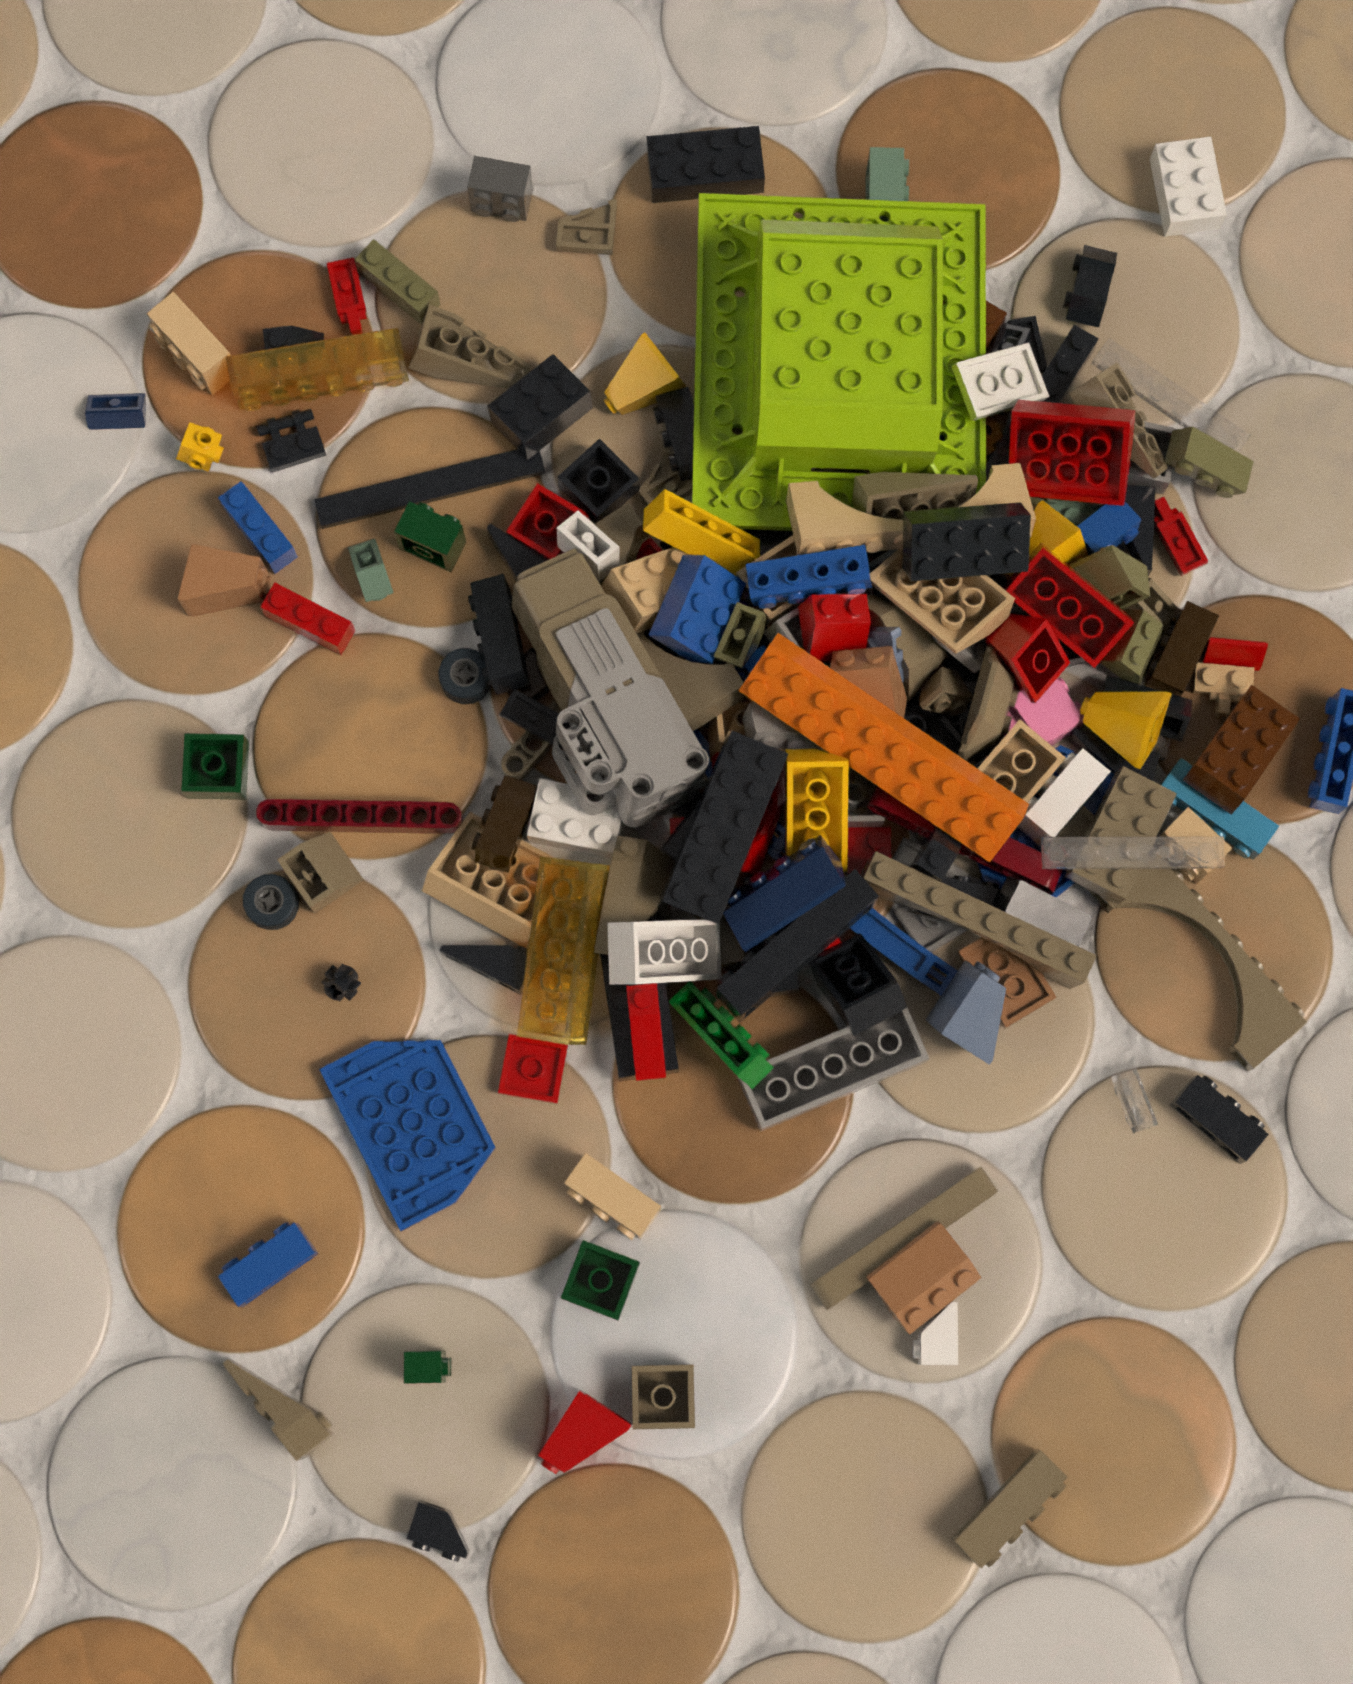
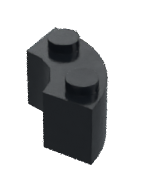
(1090, 286)

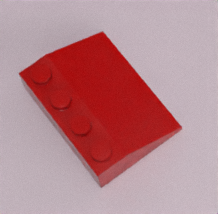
(1073, 450)

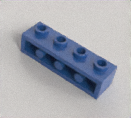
(808, 574)
(1335, 762)

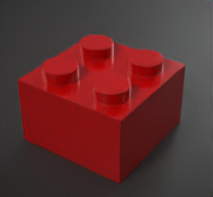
(539, 519)

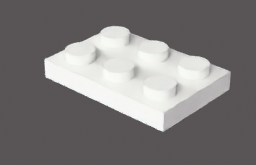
(998, 380)

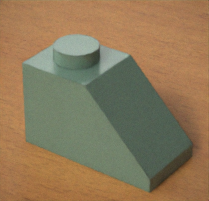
(370, 570)

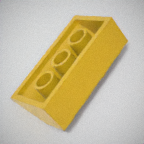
(816, 800)

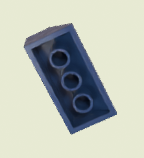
(784, 892)

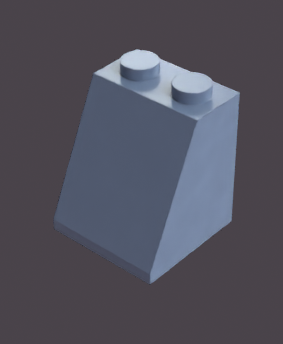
(971, 1010)

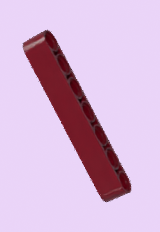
(346, 810)
(1011, 860)

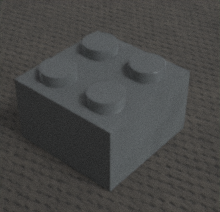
(500, 188)

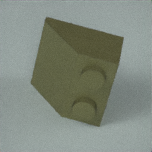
(1135, 649)

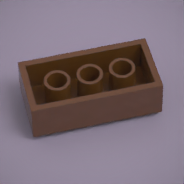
(1241, 749)

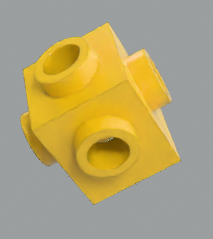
(200, 447)

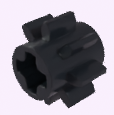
(341, 982)

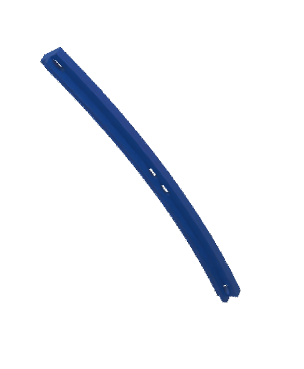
(875, 927)

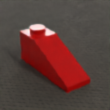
(646, 1032)

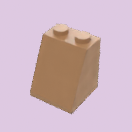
(221, 580)
(873, 672)

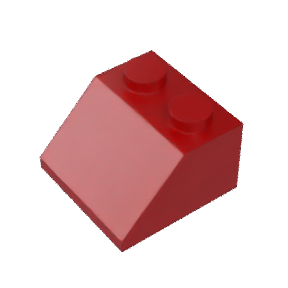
(834, 624)

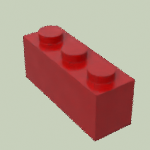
(308, 618)

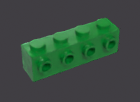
(721, 1035)

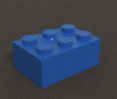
(697, 608)

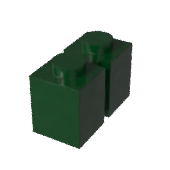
(426, 1367)

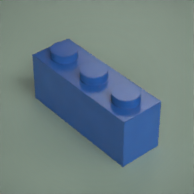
(258, 527)
(267, 1263)

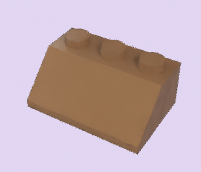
(923, 1277)

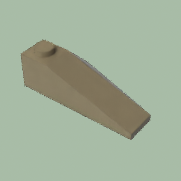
(894, 492)
(633, 885)
(295, 1423)

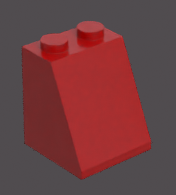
(1029, 653)
(581, 1432)

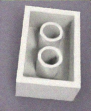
(1188, 186)
(1063, 796)
(563, 824)

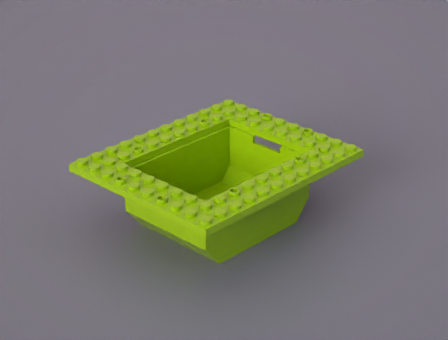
(832, 347)

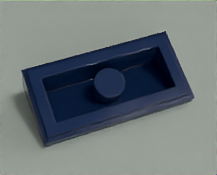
(116, 411)

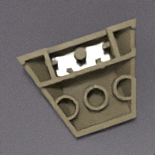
(920, 651)

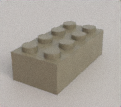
(1128, 809)

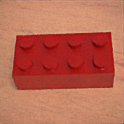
(1071, 604)

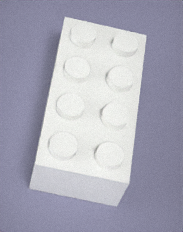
(663, 951)

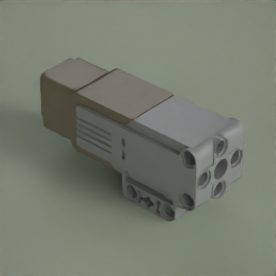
(622, 719)

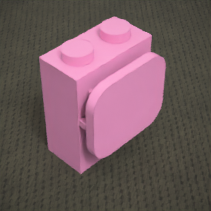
(1051, 716)

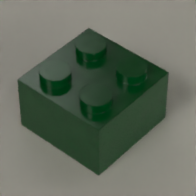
(430, 535)
(215, 766)
(600, 1280)

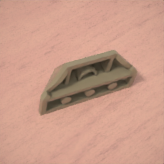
(989, 707)

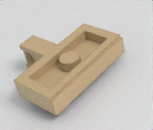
(1222, 684)

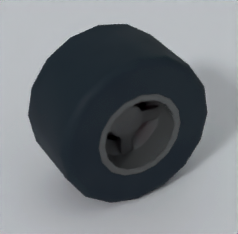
(457, 670)
(264, 894)

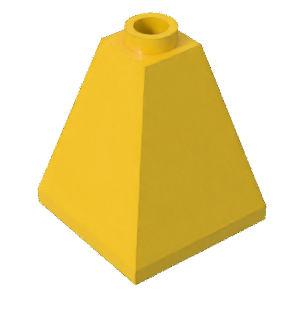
(641, 378)
(1056, 534)
(1127, 721)

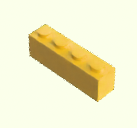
(699, 532)

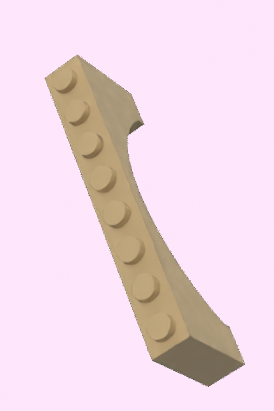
(827, 524)

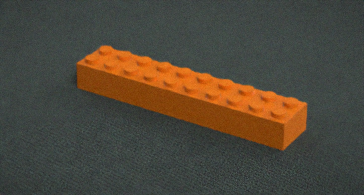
(884, 747)

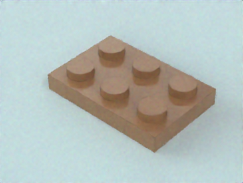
(1024, 984)

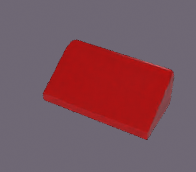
(1235, 652)

